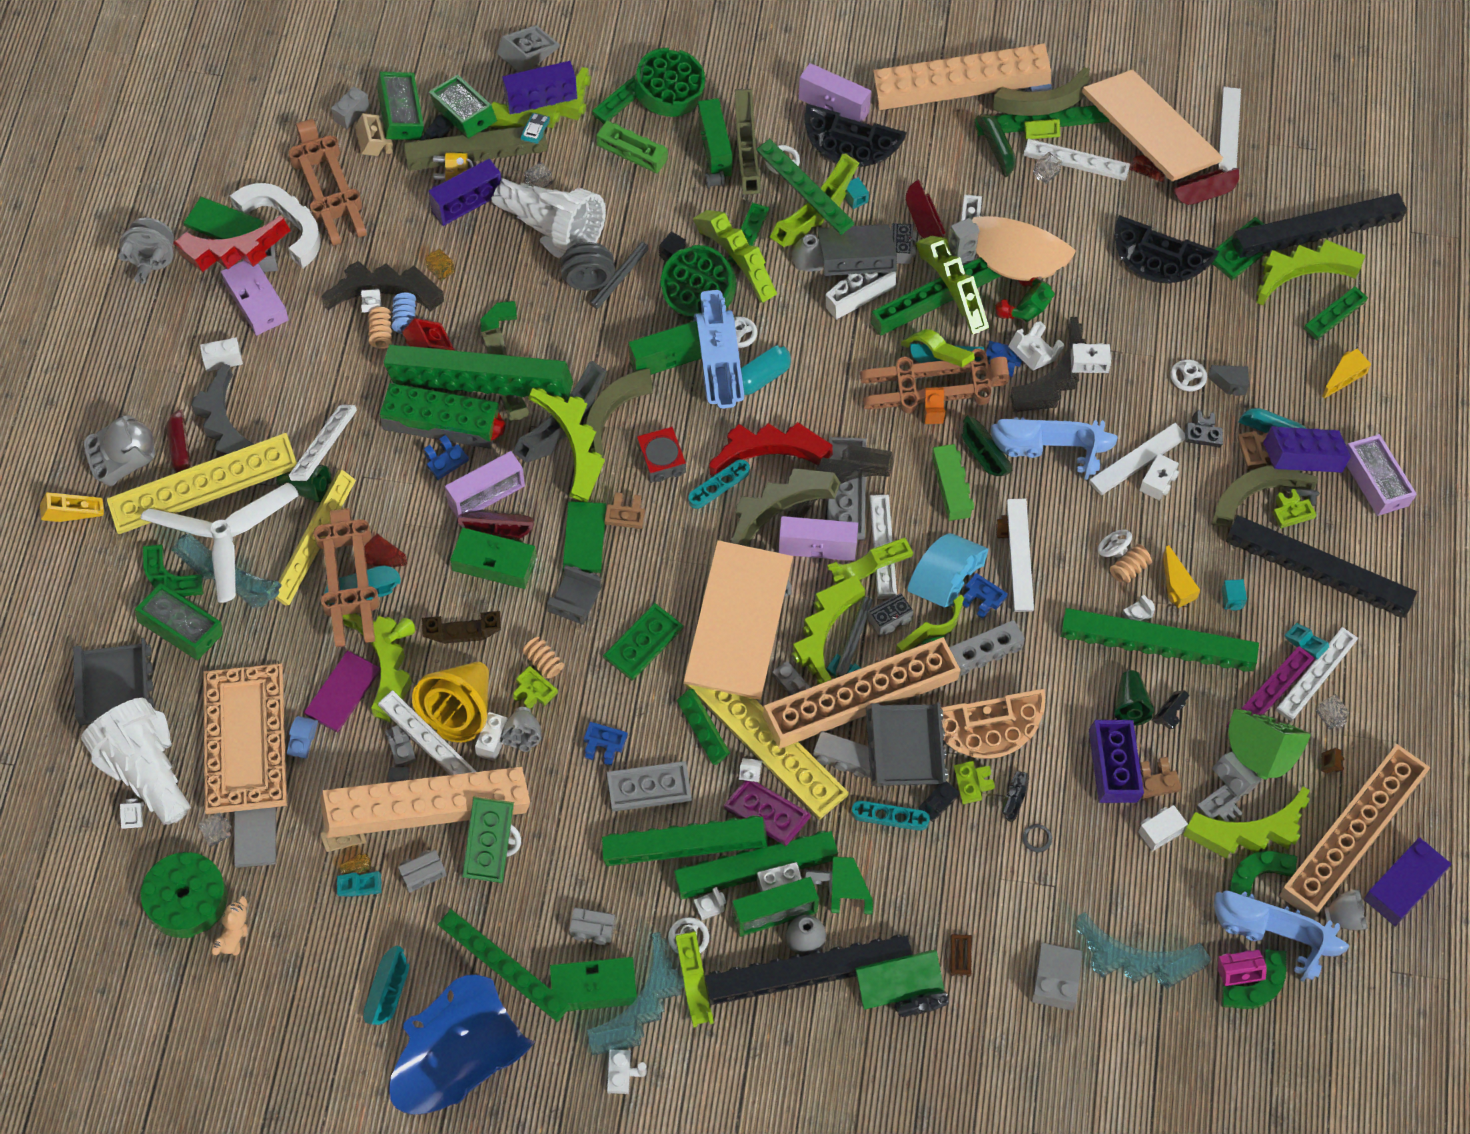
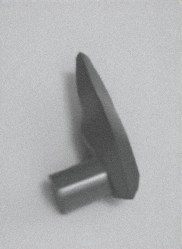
(1306, 493)

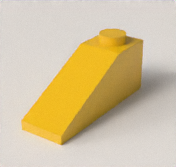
(1351, 367)
(70, 507)
(1179, 583)

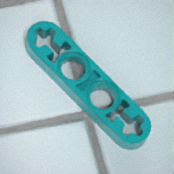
(719, 484)
(889, 819)

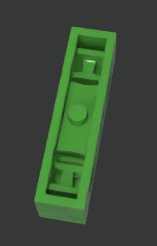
(632, 146)

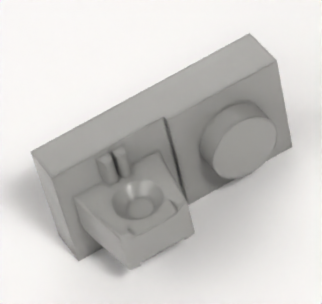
(789, 679)
(400, 746)
(819, 876)

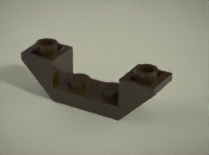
(461, 631)

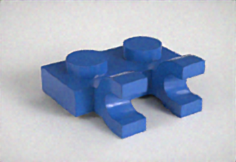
(1002, 350)
(446, 462)
(985, 591)
(605, 737)

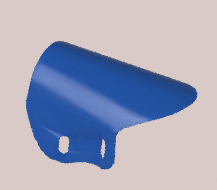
(456, 1047)

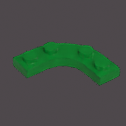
(156, 573)
(1258, 864)
(1263, 992)

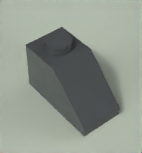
(1230, 378)

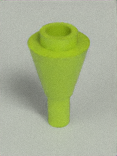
(403, 629)

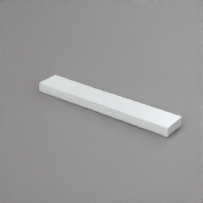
(1229, 128)
(1078, 159)
(322, 443)
(1137, 459)
(882, 535)
(1020, 555)
(1316, 675)
(424, 735)

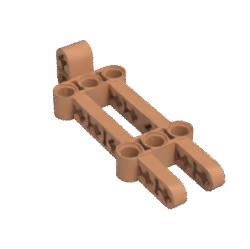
(325, 209)
(995, 375)
(340, 533)

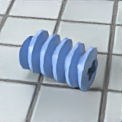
(403, 311)

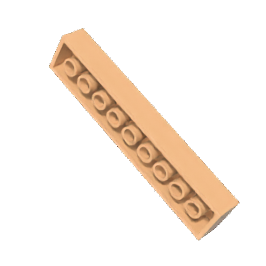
(962, 76)
(848, 695)
(418, 801)
(1354, 832)

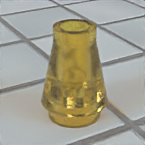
(357, 864)

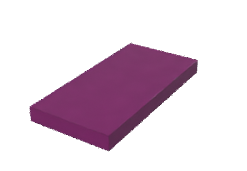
(342, 691)
(780, 816)

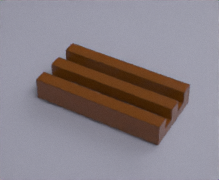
(960, 972)

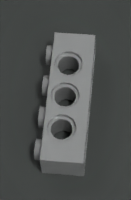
(963, 240)
(972, 647)

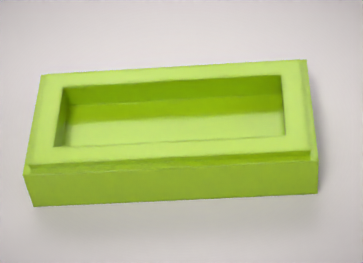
(1042, 129)

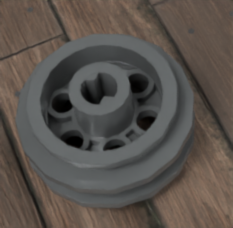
(587, 266)

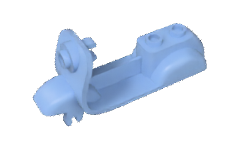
(719, 351)
(1028, 436)
(1252, 917)

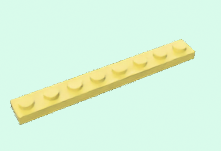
(307, 547)

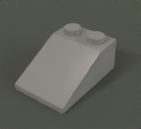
(526, 48)
(1057, 976)

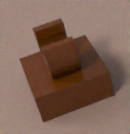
(1002, 527)
(1331, 761)

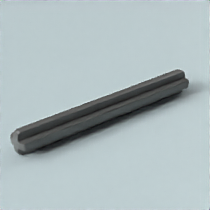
(619, 275)
(854, 637)

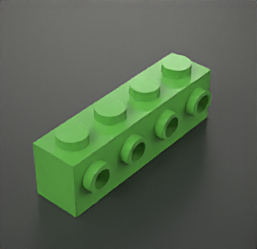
(952, 482)

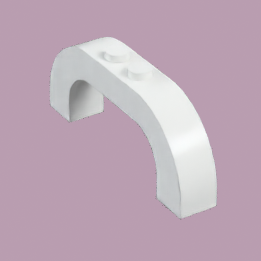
(269, 195)

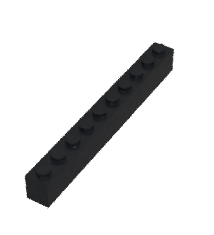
(1319, 225)
(1321, 566)
(801, 970)

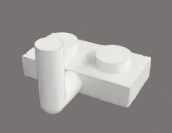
(620, 1071)

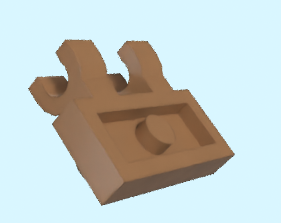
(1252, 451)
(625, 516)
(1159, 784)

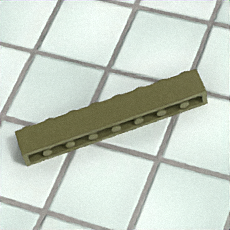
(478, 147)

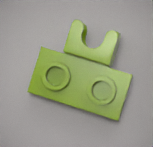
(1292, 510)
(533, 688)
(972, 781)

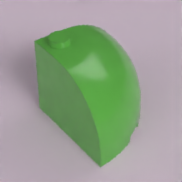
(1265, 745)

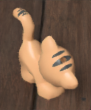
(233, 921)

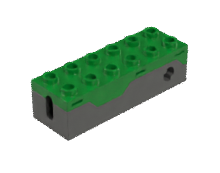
(440, 414)

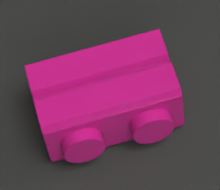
(1241, 967)

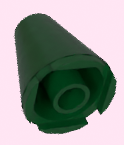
(314, 487)
(1133, 699)

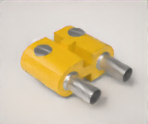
(454, 163)

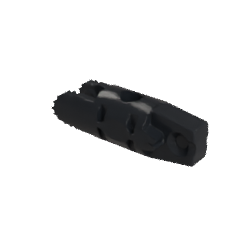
(1015, 795)
(921, 1003)

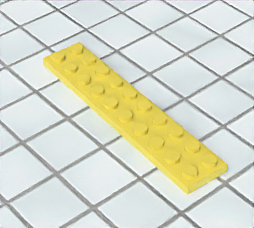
(204, 482)
(790, 764)

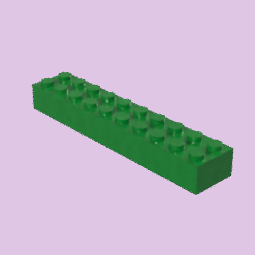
(477, 371)

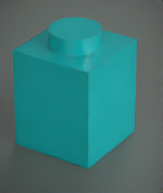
(856, 193)
(1234, 594)

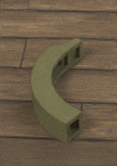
(1042, 102)
(615, 395)
(513, 405)
(1255, 481)

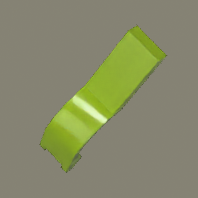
(940, 348)
(873, 560)
(928, 629)
(694, 979)

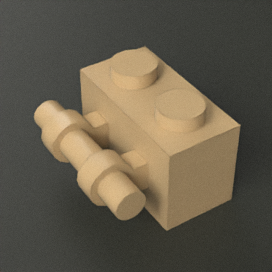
(372, 135)

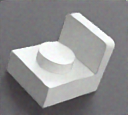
(370, 299)
(1141, 610)
(750, 770)
(131, 813)
(710, 904)

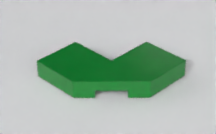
(499, 312)

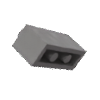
(842, 754)

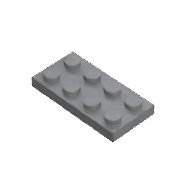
(649, 786)

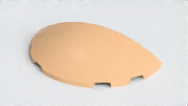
(1020, 248)
(993, 726)

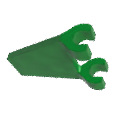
(848, 884)

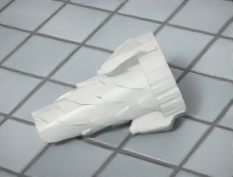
(559, 215)
(130, 748)

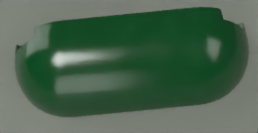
(998, 143)
(984, 448)

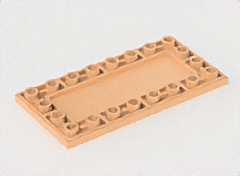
(1152, 125)
(738, 620)
(244, 739)

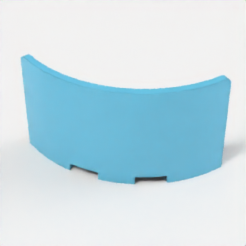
(944, 567)

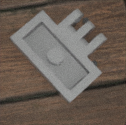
(1221, 805)

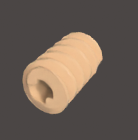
(380, 327)
(1131, 564)
(542, 658)

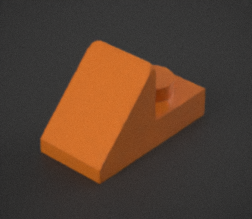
(934, 406)

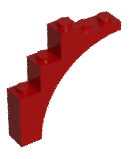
(227, 252)
(769, 440)

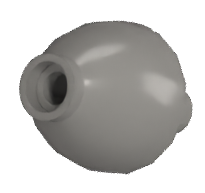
(808, 254)
(522, 730)
(1347, 911)
(803, 941)

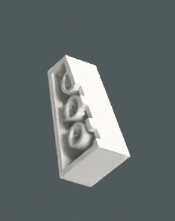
(857, 291)

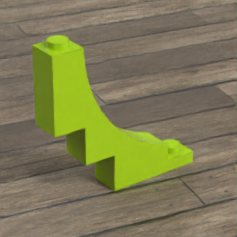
(962, 287)

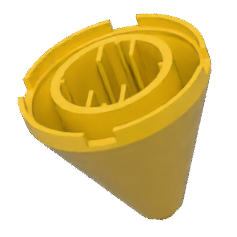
(454, 701)

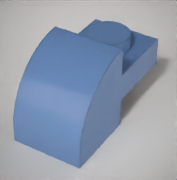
(302, 734)

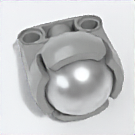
(119, 449)

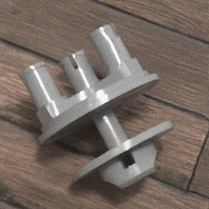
(147, 246)

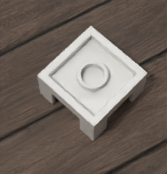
(1033, 348)

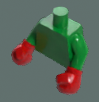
(1032, 303)

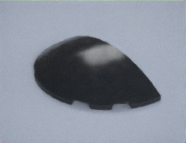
(840, 135)
(1159, 255)

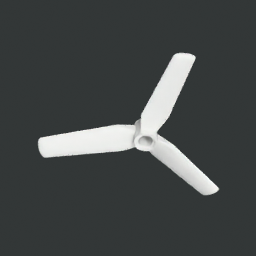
(223, 532)

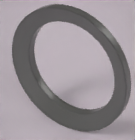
(1035, 849)

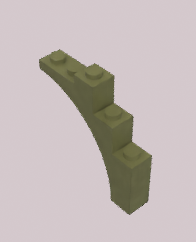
(746, 142)
(776, 497)

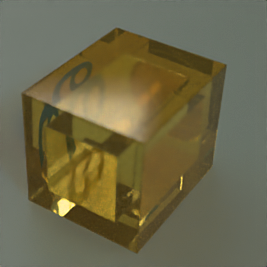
(439, 264)

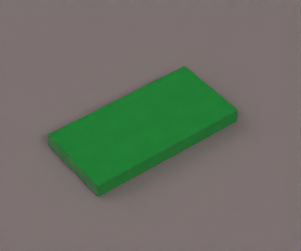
(220, 221)
(1229, 260)
(585, 536)
(643, 641)
(488, 839)
(899, 979)

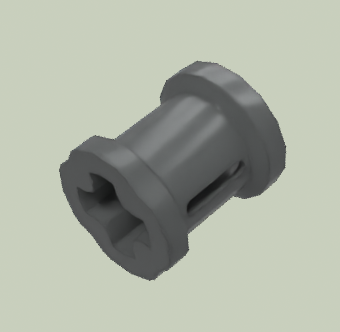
(714, 179)

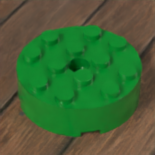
(669, 82)
(686, 269)
(182, 875)

